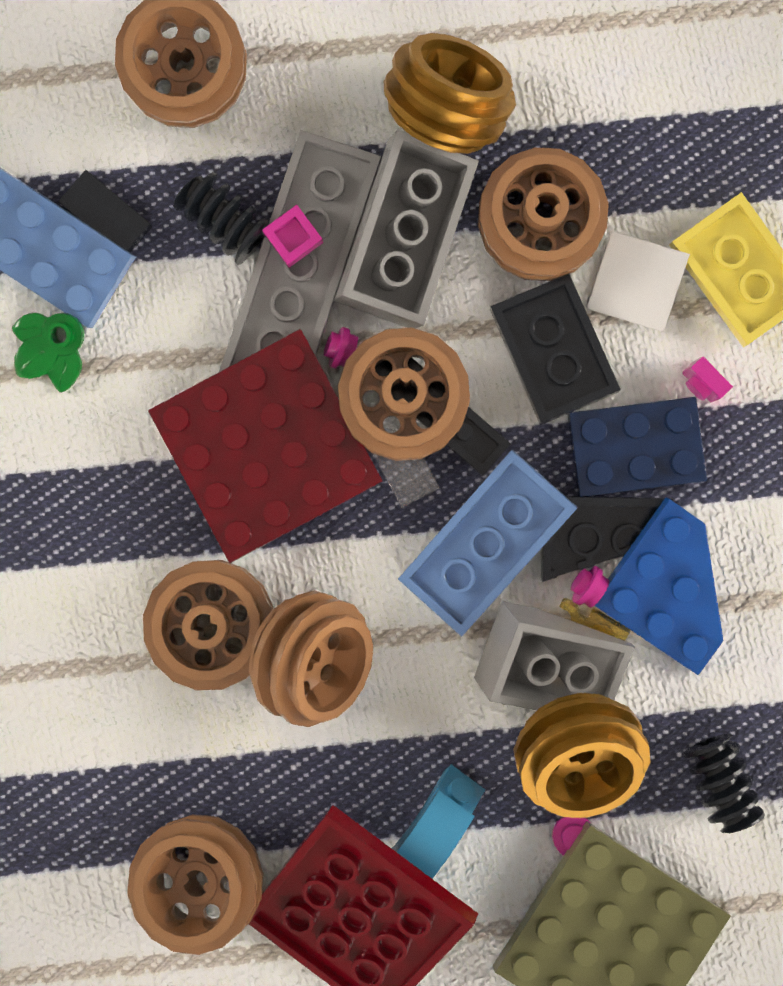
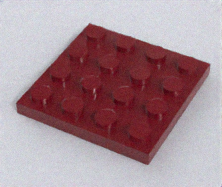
(264, 446)
(359, 909)

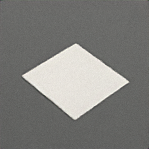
(637, 281)

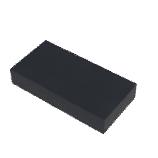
(105, 212)

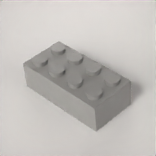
(406, 231)

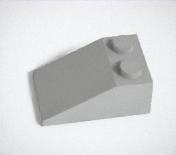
(545, 657)

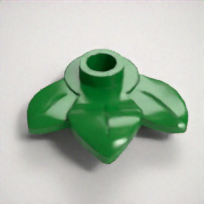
(44, 353)

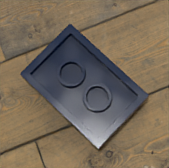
(637, 447)

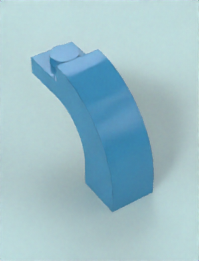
(440, 822)

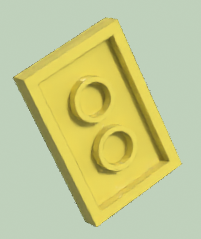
(737, 268)

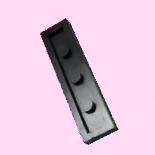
(476, 440)

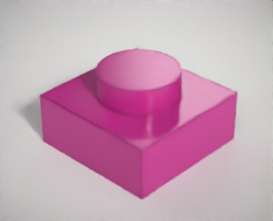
(292, 236)
(705, 380)

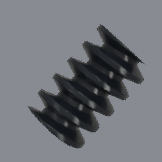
(221, 216)
(726, 783)

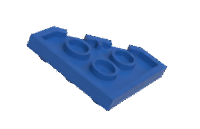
(668, 588)

